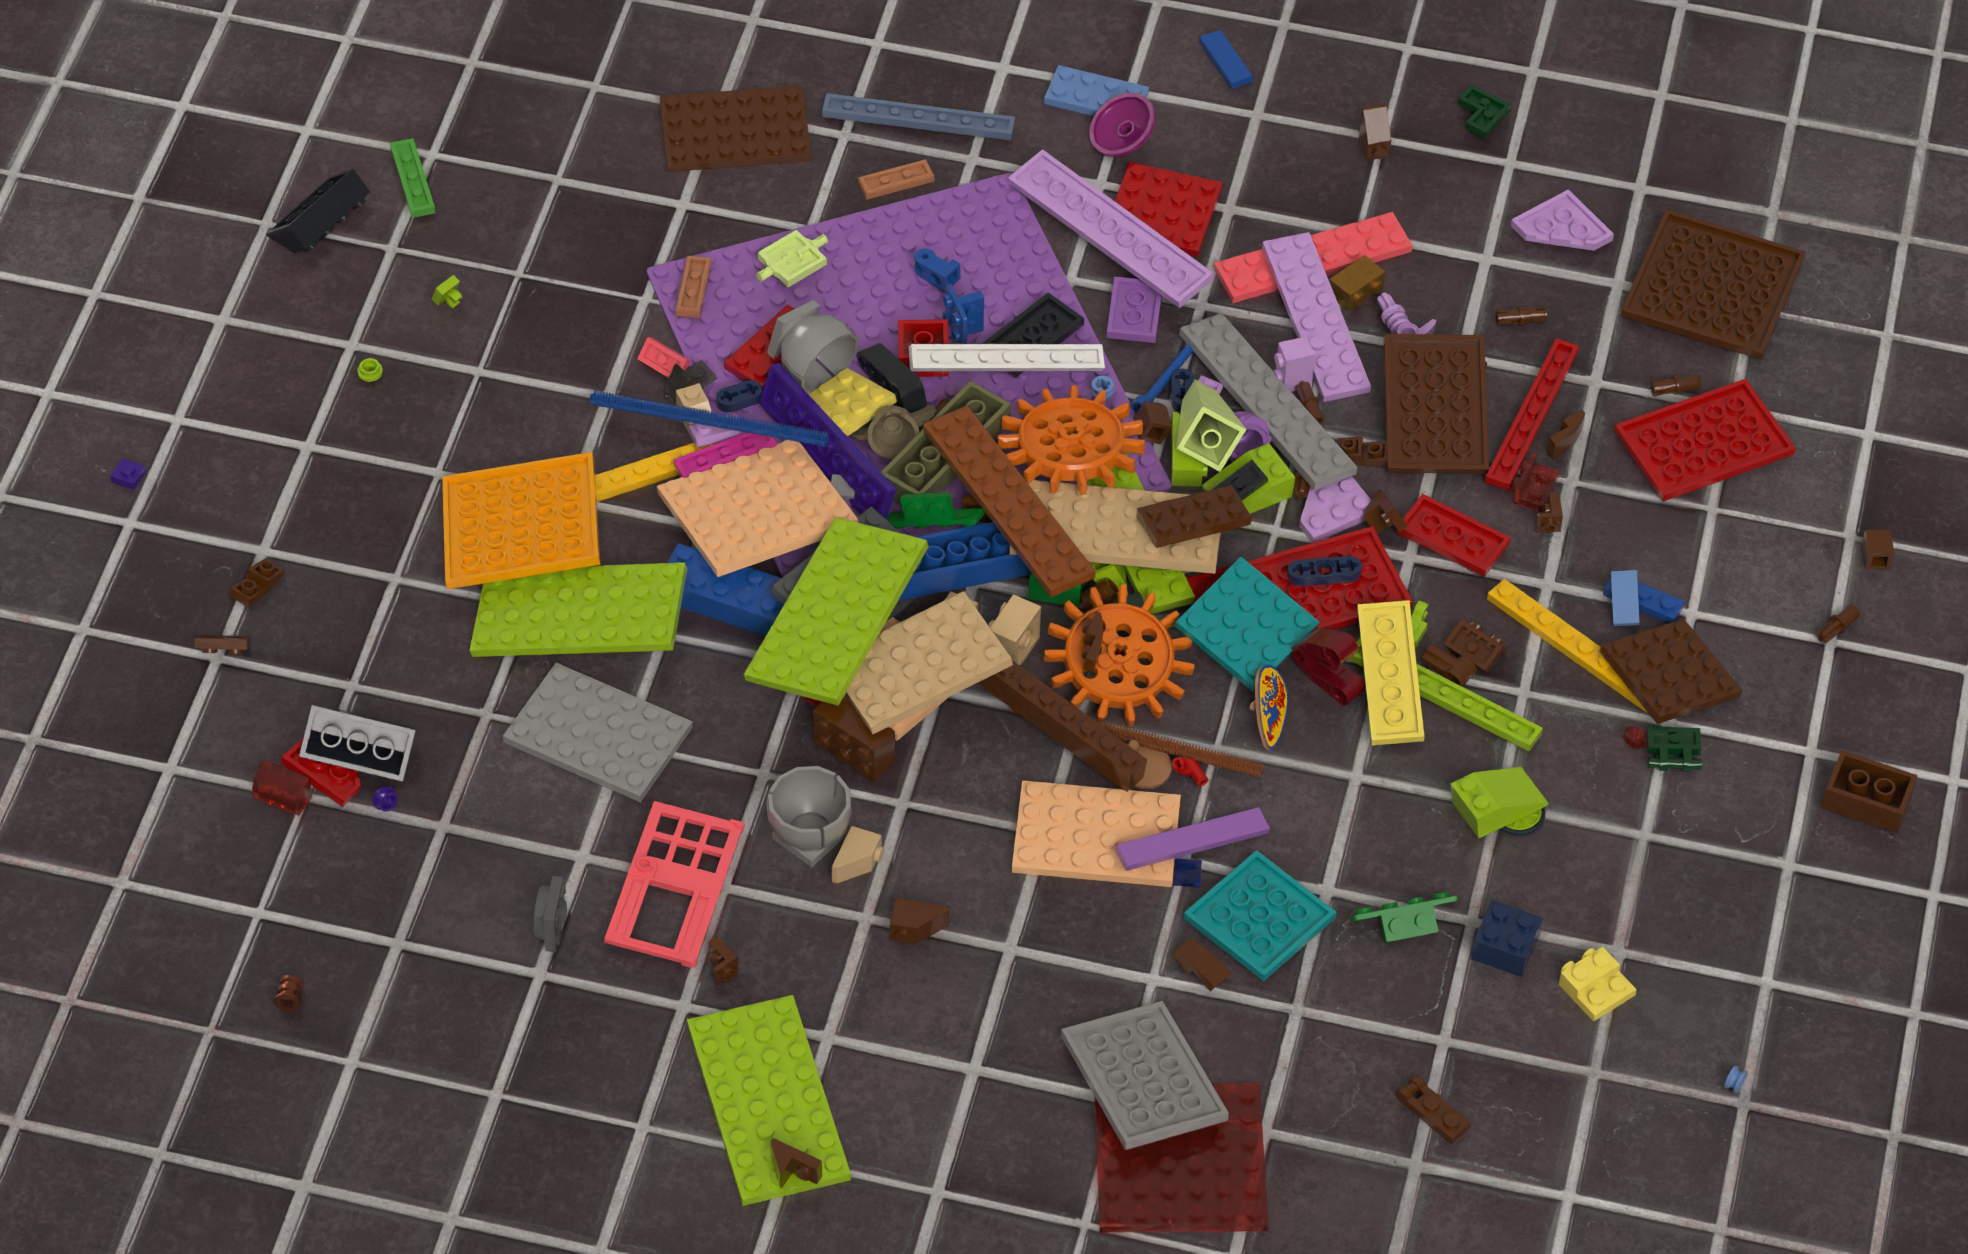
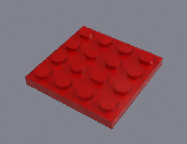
(1170, 203)

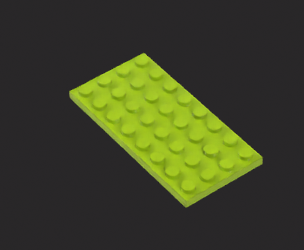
(581, 611)
(836, 611)
(766, 1089)

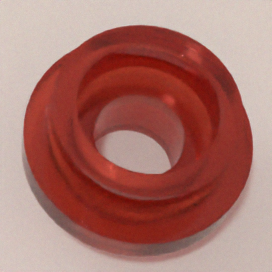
(1635, 737)

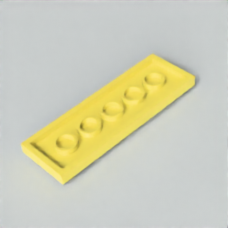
(1390, 673)

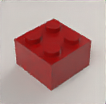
(921, 332)

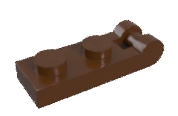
(1433, 1109)

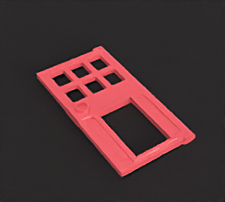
(683, 879)

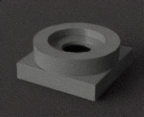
(550, 913)

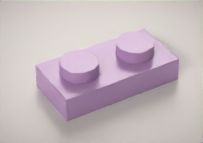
(706, 435)

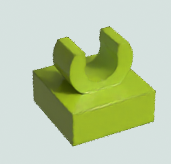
(448, 292)

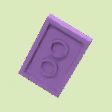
(1133, 311)

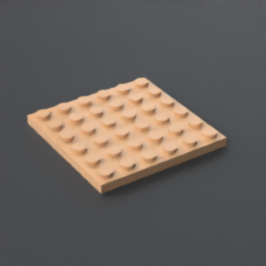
(755, 506)

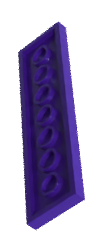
(793, 406)

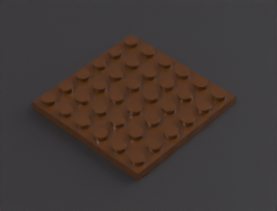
(1713, 284)

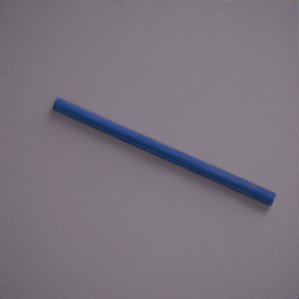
(706, 418)

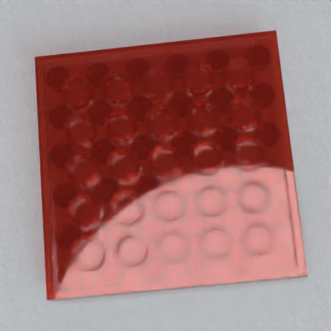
(1190, 1180)

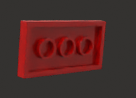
(752, 359)
(1454, 535)

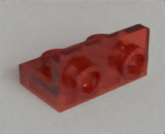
(1534, 484)

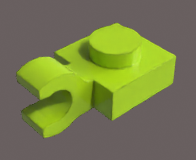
(1418, 616)

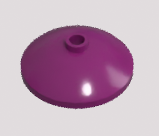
(1122, 124)

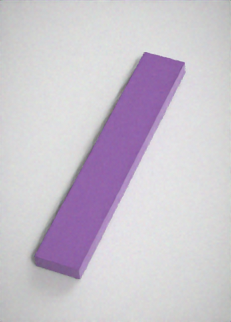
(1192, 839)

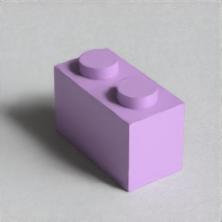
(1295, 362)

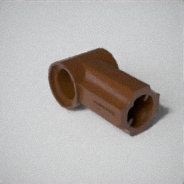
(1455, 669)

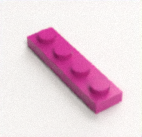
(722, 453)

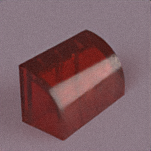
(281, 787)

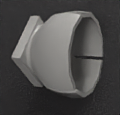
(804, 337)
(809, 812)

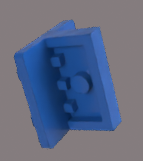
(963, 313)

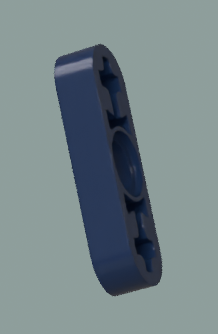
(1333, 563)

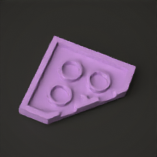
(1562, 223)
(1333, 509)

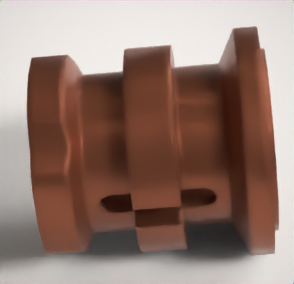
(289, 993)

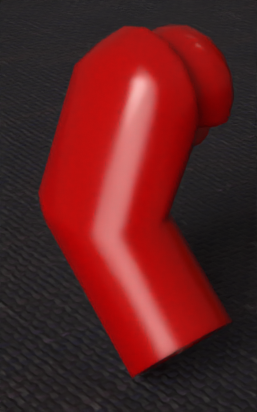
(1190, 768)

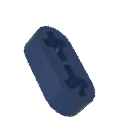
(1177, 389)
(739, 396)

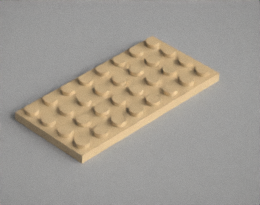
(1109, 531)

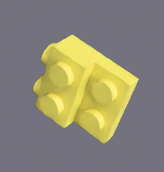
(1596, 983)

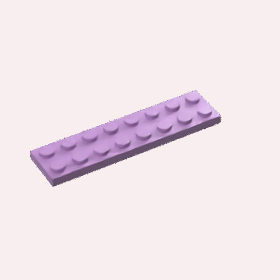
(1316, 315)

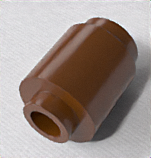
(1106, 589)

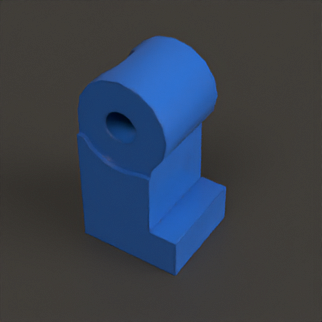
(936, 270)

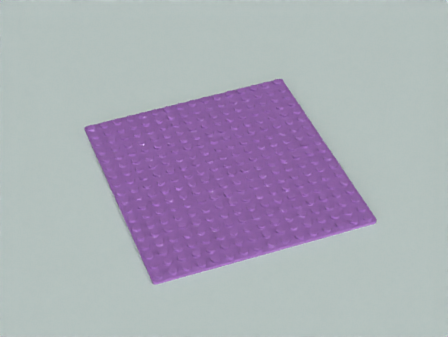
(875, 284)

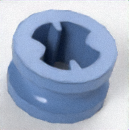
(1102, 382)
(1736, 1079)

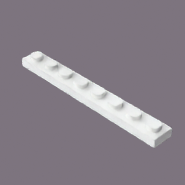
(1006, 357)

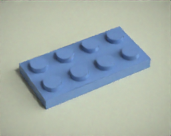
(1086, 91)

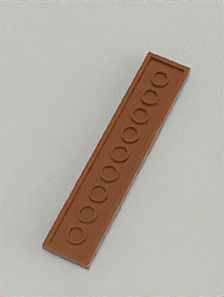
(1009, 501)

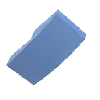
(1625, 598)

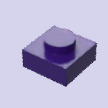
(128, 474)

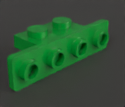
(932, 509)
(1408, 920)

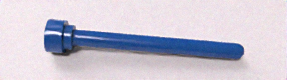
(1163, 379)

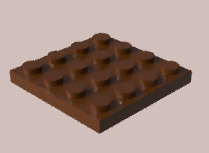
(1670, 671)

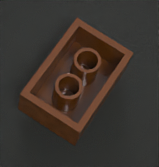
(848, 738)
(1869, 791)

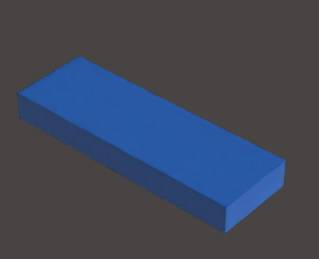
(1225, 59)

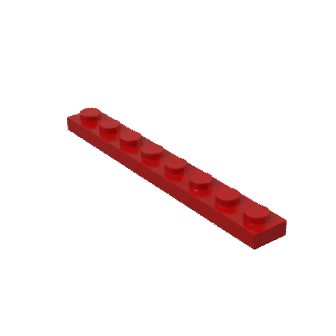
(1532, 414)

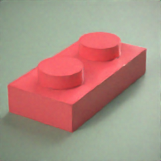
(661, 357)

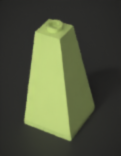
(1208, 426)

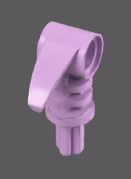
(1397, 320)

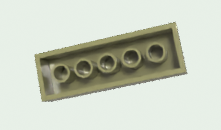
(920, 464)

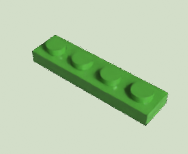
(412, 178)

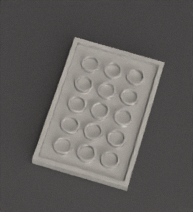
(598, 732)
(1144, 1075)

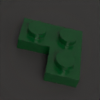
(1486, 108)

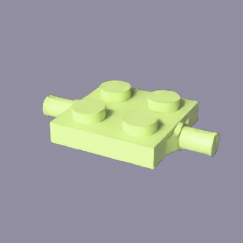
(792, 258)

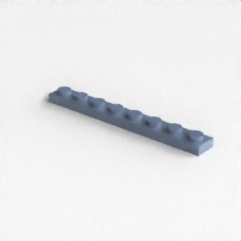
(918, 116)

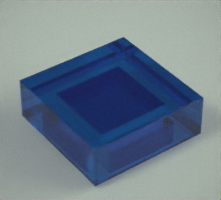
(1187, 873)

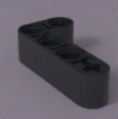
(894, 376)

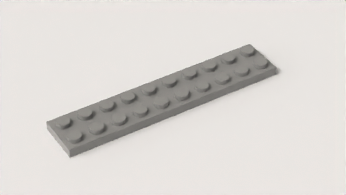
(1262, 393)

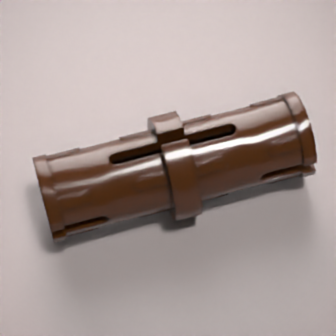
(1521, 315)

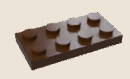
(1194, 516)

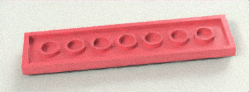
(1337, 248)

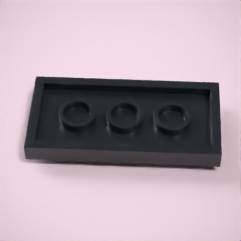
(1041, 323)

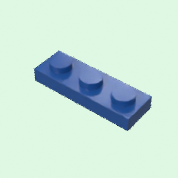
(1654, 602)

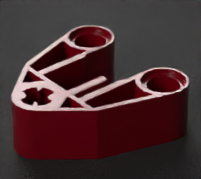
(1321, 660)

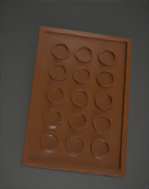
(735, 128)
(1436, 403)

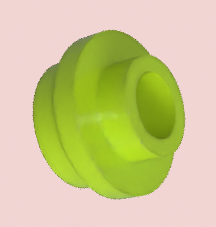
(369, 370)

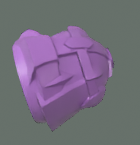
(1255, 435)

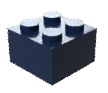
(1506, 938)

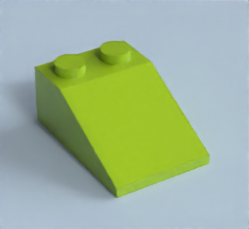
(1280, 478)
(1495, 798)

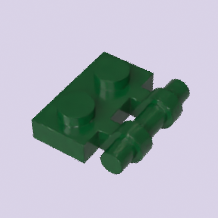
(1676, 742)

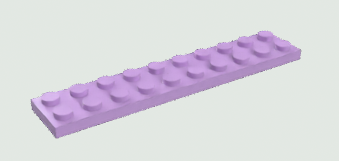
(1111, 228)

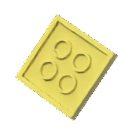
(851, 400)

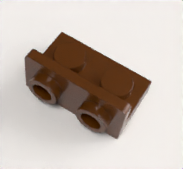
(1472, 643)

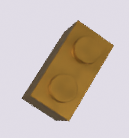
(1357, 283)

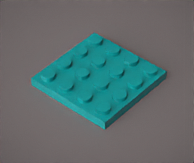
(1246, 622)
(1260, 915)

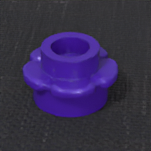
(385, 799)

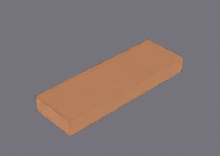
(895, 179)
(693, 287)

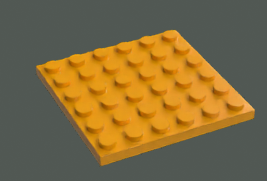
(520, 520)

